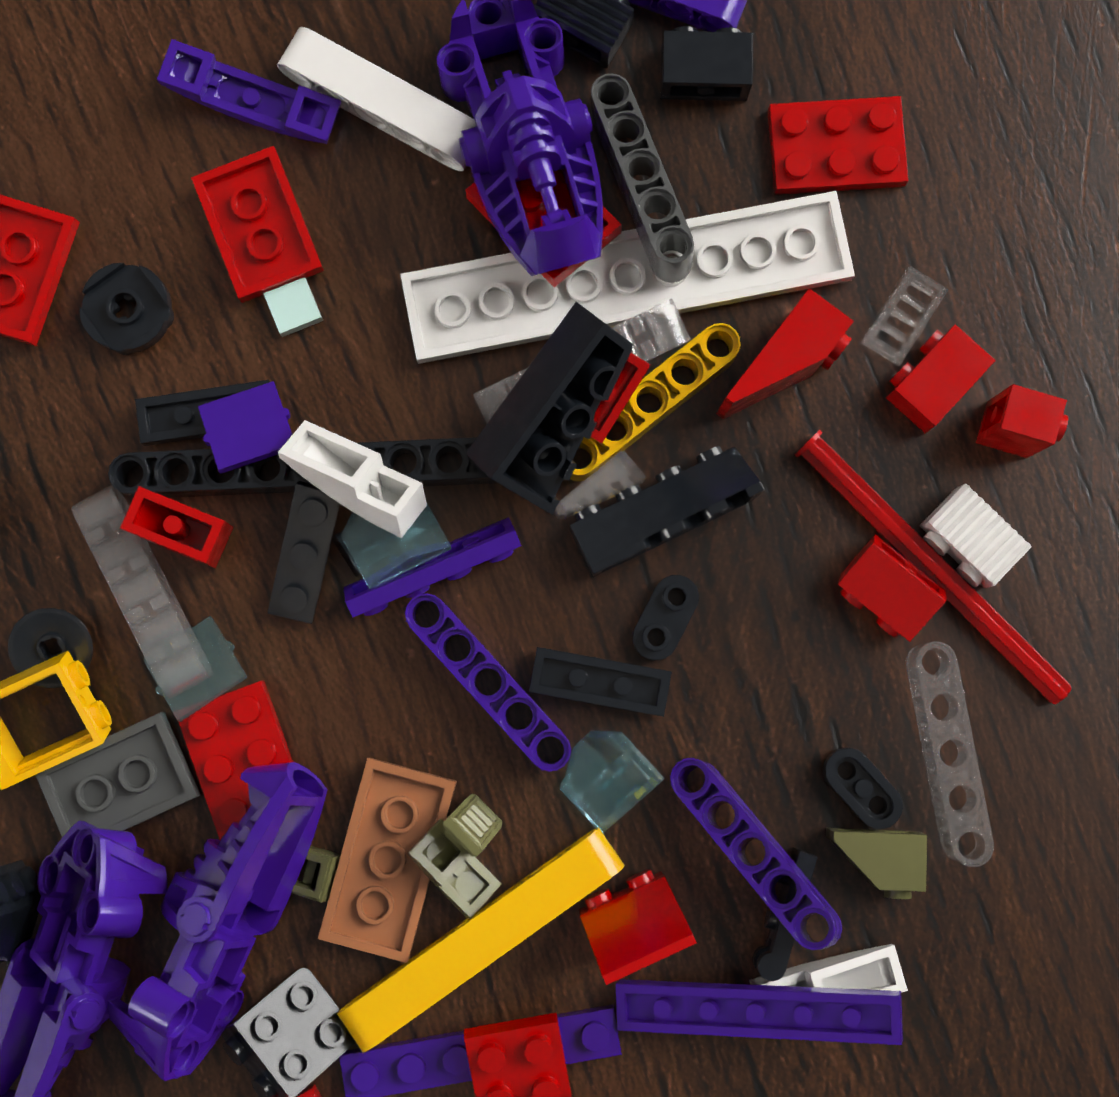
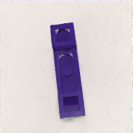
(247, 96)

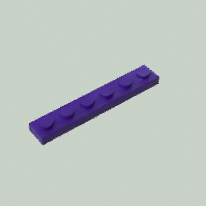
(760, 1011)
(444, 1060)

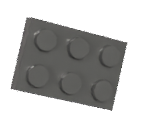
(122, 780)

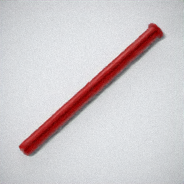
(924, 557)

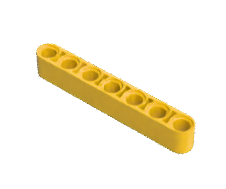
(480, 939)

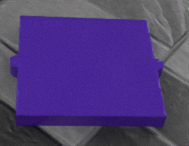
(245, 426)

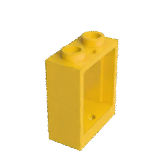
(93, 713)

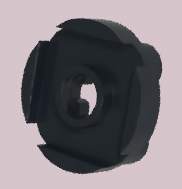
(101, 304)

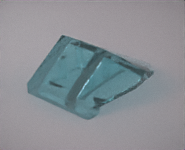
(385, 555)
(607, 777)

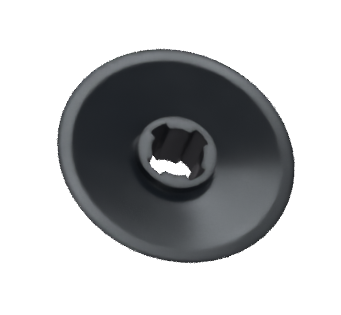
(28, 635)

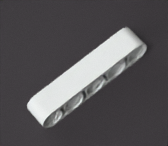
(377, 96)

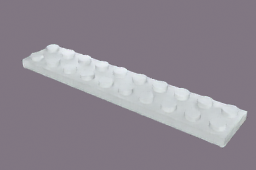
(734, 260)

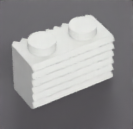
(974, 537)

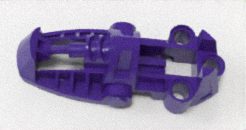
(524, 132)
(218, 909)
(64, 975)

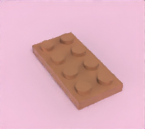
(376, 883)

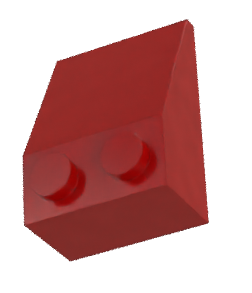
(805, 340)
(634, 925)

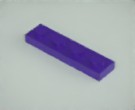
(486, 544)

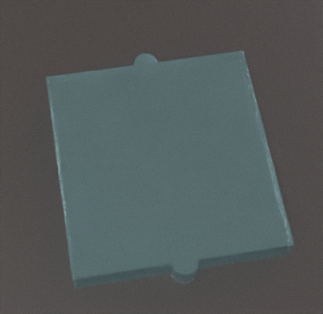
(225, 668)

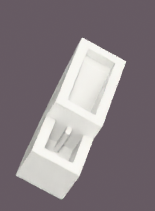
(355, 478)
(862, 969)

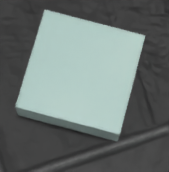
(293, 307)

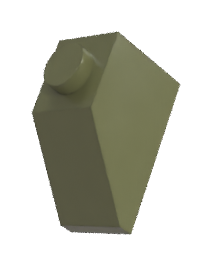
(885, 858)

